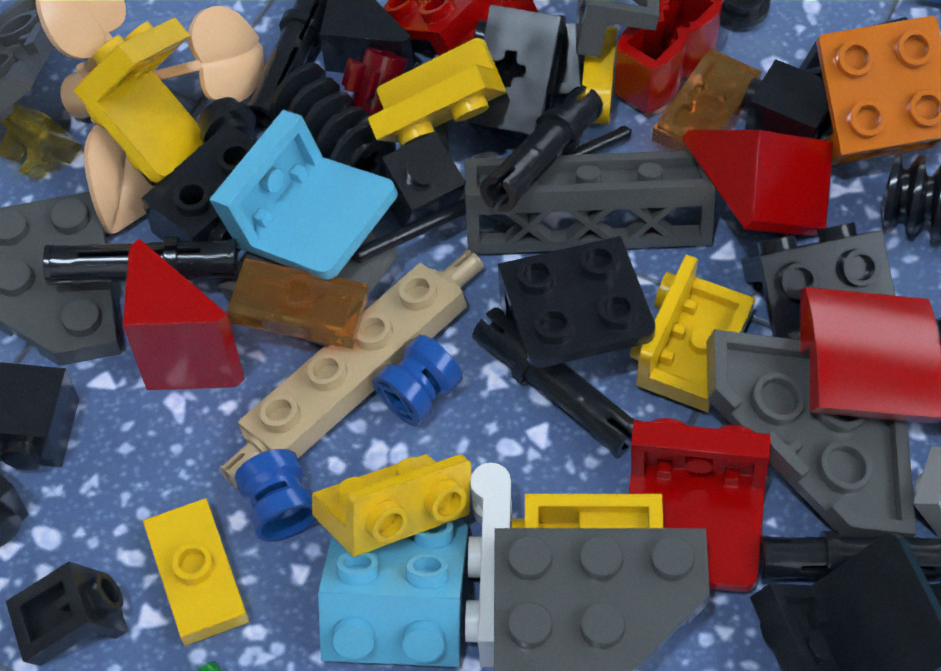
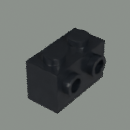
(181, 200)

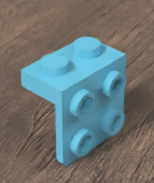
(299, 205)
(395, 600)

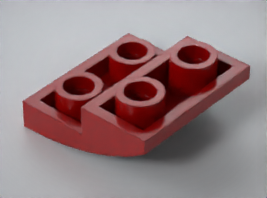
(871, 355)

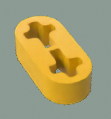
(599, 73)

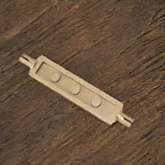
(342, 377)

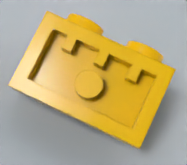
(394, 502)

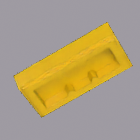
(195, 572)

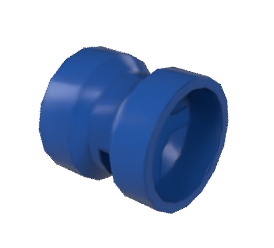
(417, 379)
(275, 490)

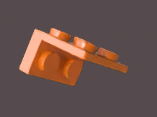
(883, 88)

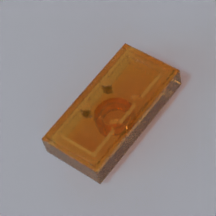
(706, 101)
(298, 303)

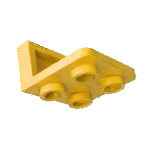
(136, 104)

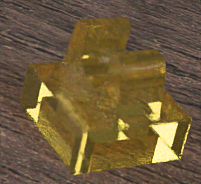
(41, 137)

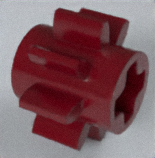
(367, 75)

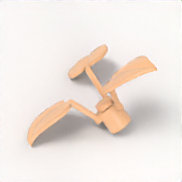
(227, 63)

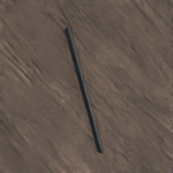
(458, 208)

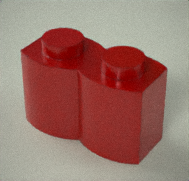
(655, 62)

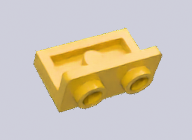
(436, 92)
(688, 313)

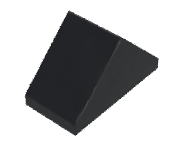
(359, 24)

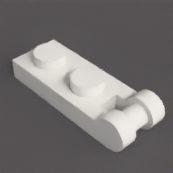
(492, 510)

